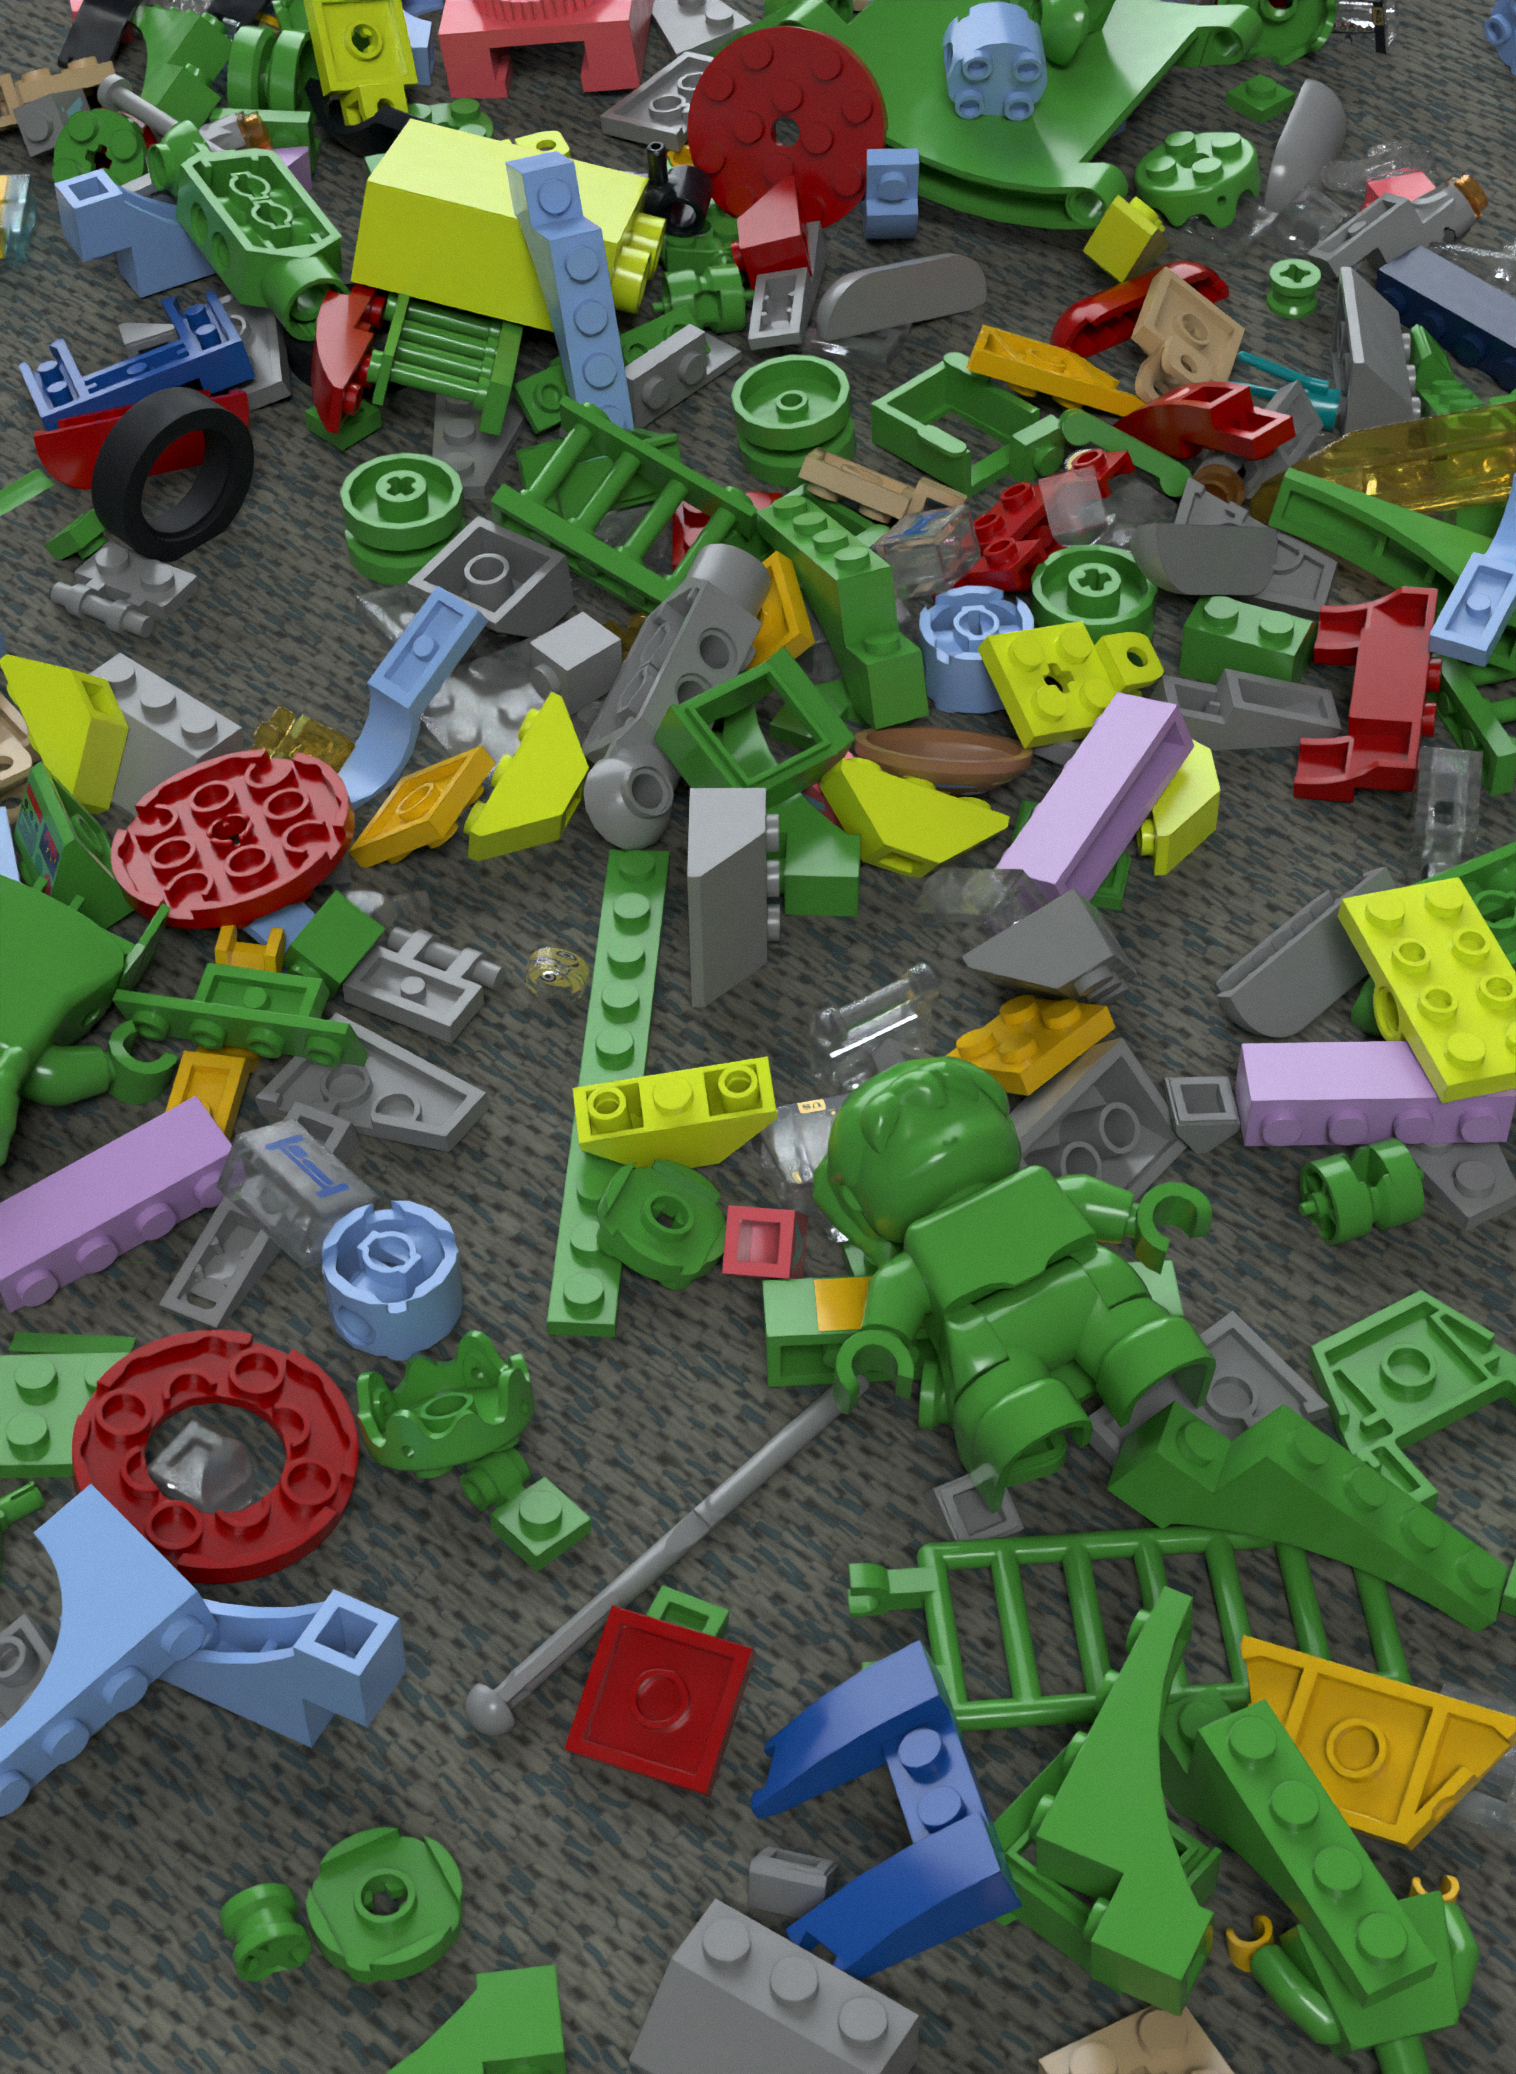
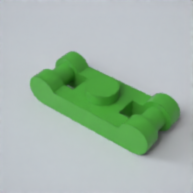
(1081, 428)

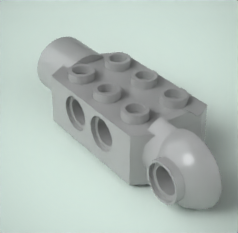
(682, 650)

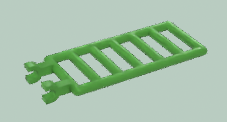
(928, 1587)

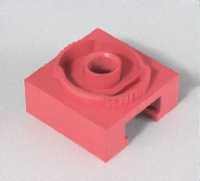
(479, 34)

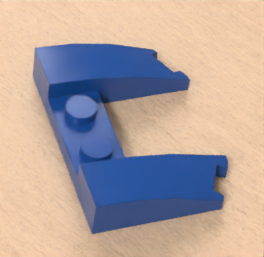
(205, 351)
(953, 1869)

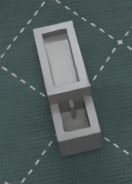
(1250, 710)

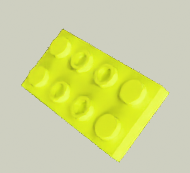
(1439, 984)

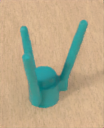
(1321, 396)

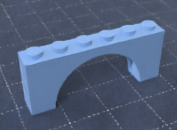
(119, 1631)

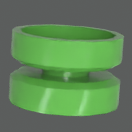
(270, 70)
(787, 412)
(400, 514)
(1094, 587)

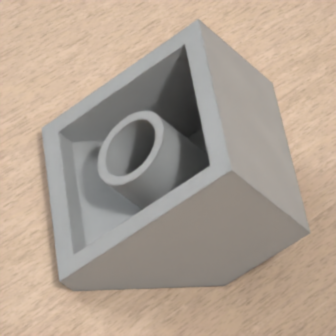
(502, 575)

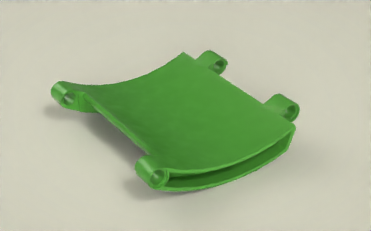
(1039, 166)

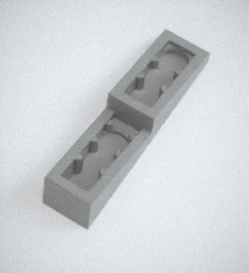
(787, 298)
(233, 1248)

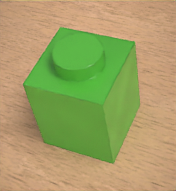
(333, 943)

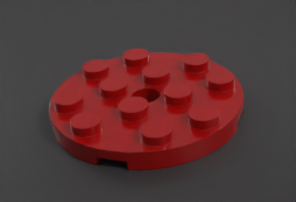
(796, 77)
(290, 829)

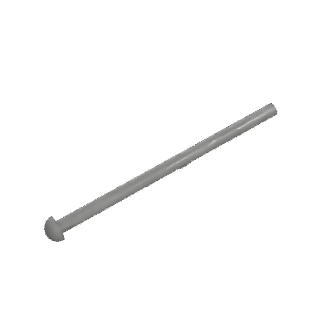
(491, 1709)

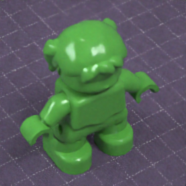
(53, 990)
(998, 1267)

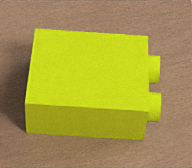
(447, 230)

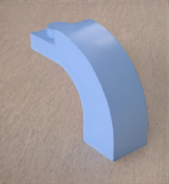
(891, 194)

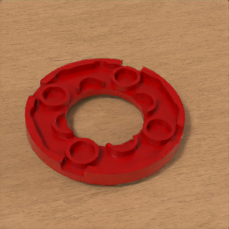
(234, 1371)

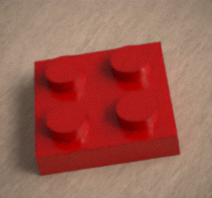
(660, 1701)

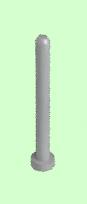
(117, 95)

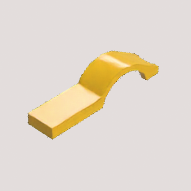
(222, 1074)

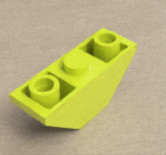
(1126, 239)
(71, 726)
(533, 789)
(1183, 813)
(906, 820)
(677, 1115)

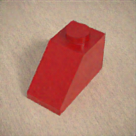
(773, 233)

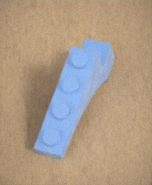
(143, 232)
(573, 279)
(296, 1664)

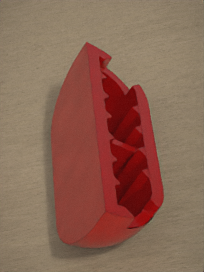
(1112, 314)
(74, 447)

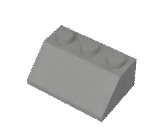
(1370, 358)
(165, 730)
(730, 887)
(1057, 954)
(1099, 1121)
(766, 2006)

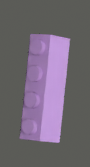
(1101, 797)
(1355, 1097)
(109, 1203)

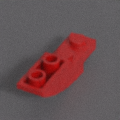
(344, 352)
(1208, 417)

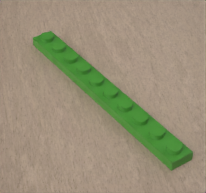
(614, 1049)

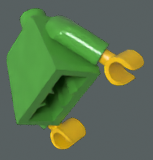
(1321, 2004)

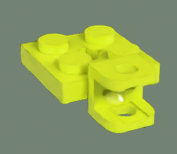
(365, 77)
(1084, 670)

